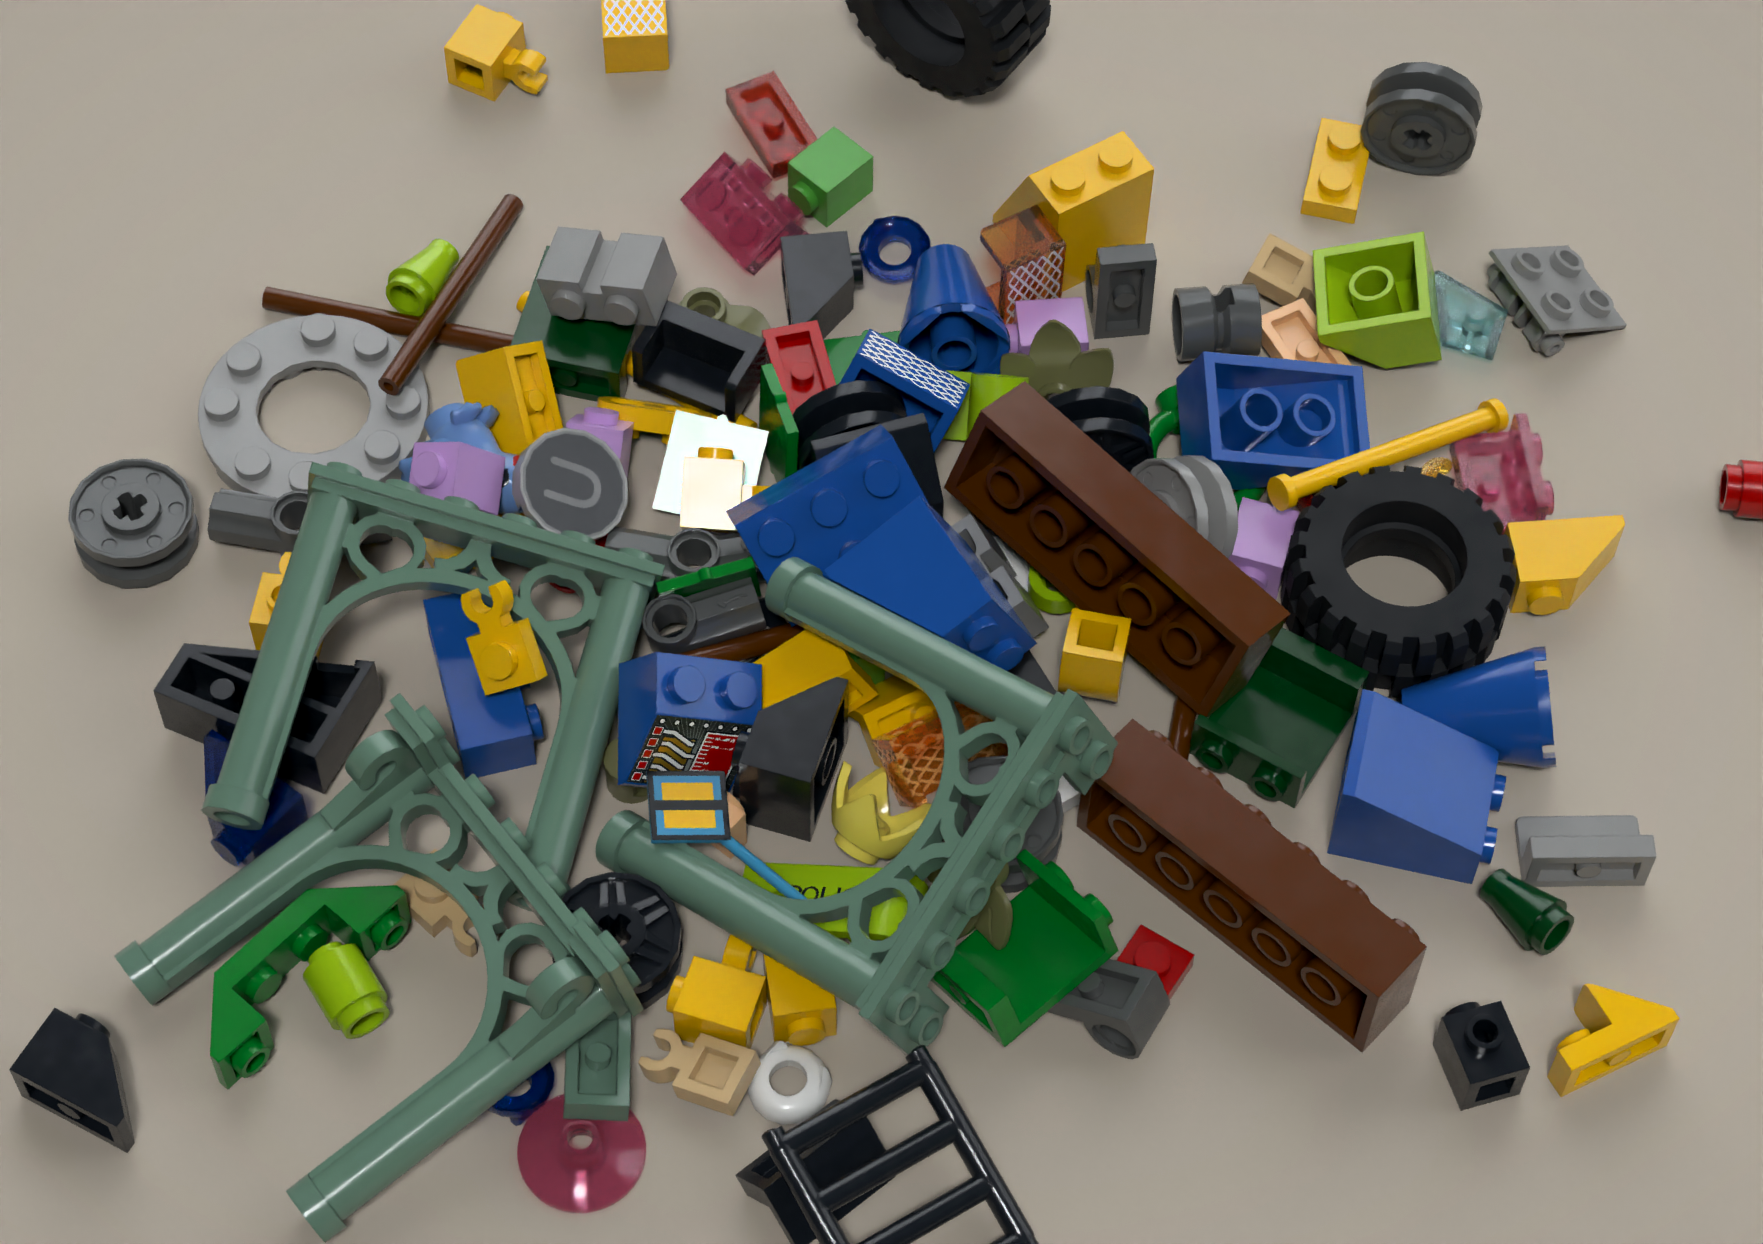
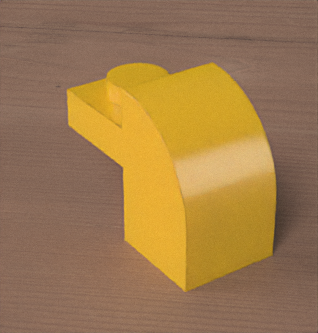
(1094, 654)

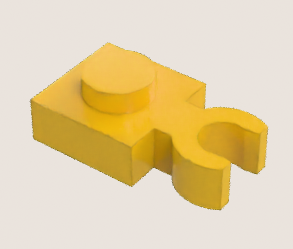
(503, 649)

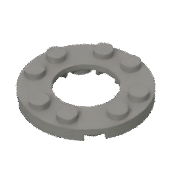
(282, 351)

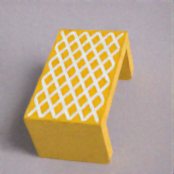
(635, 35)

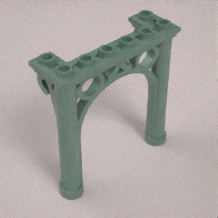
(338, 517)
(1044, 741)
(567, 998)

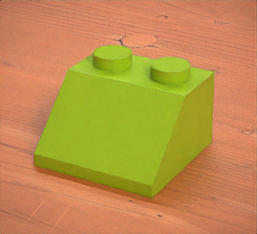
(1378, 300)

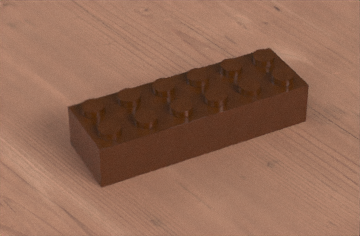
(1115, 548)
(1252, 886)

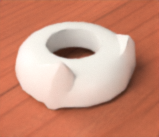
(794, 1108)

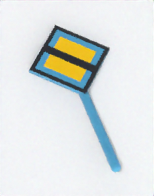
(695, 810)

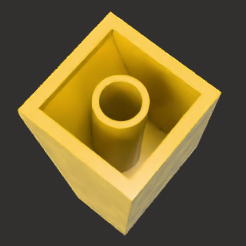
(1090, 200)

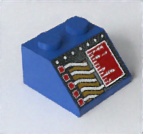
(683, 714)

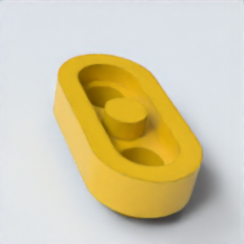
(646, 415)

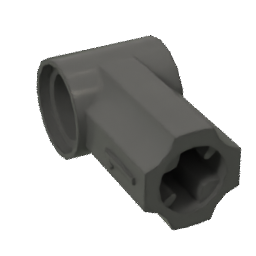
(709, 616)

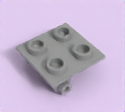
(1550, 295)

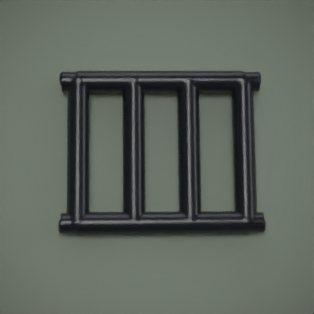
(953, 1127)

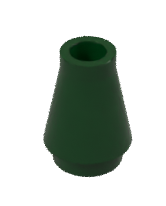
(1529, 913)

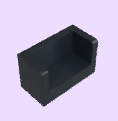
(699, 361)

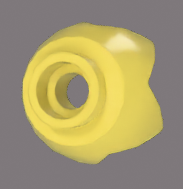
(865, 819)

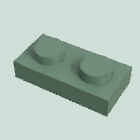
(599, 1072)

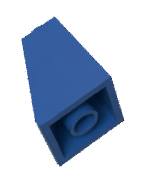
(935, 581)
(1415, 794)

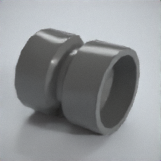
(1216, 321)

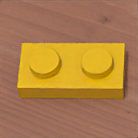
(1336, 172)

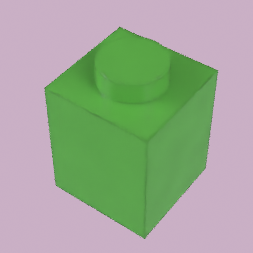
(830, 176)

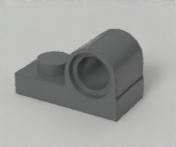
(1121, 290)
(1117, 1006)

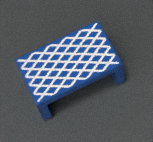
(918, 381)

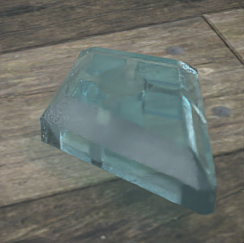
(1467, 318)

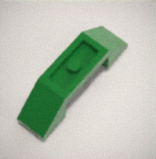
(357, 915)

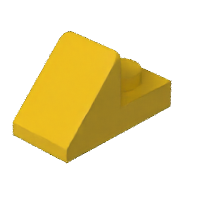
(1615, 1034)

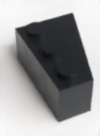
(209, 684)

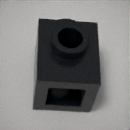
(1480, 1054)

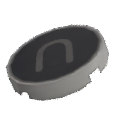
(571, 483)

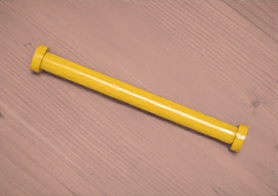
(1489, 417)

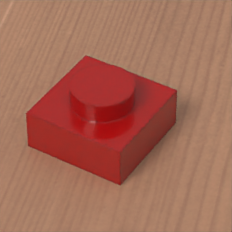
(1158, 954)

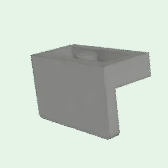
(1583, 851)

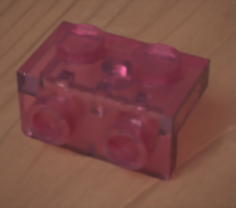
(742, 211)
(1505, 472)

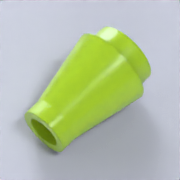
(420, 278)

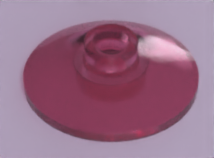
(585, 1177)

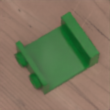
(1050, 951)

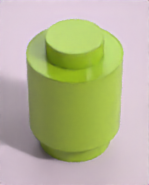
(346, 989)

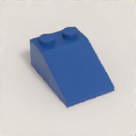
(1270, 415)

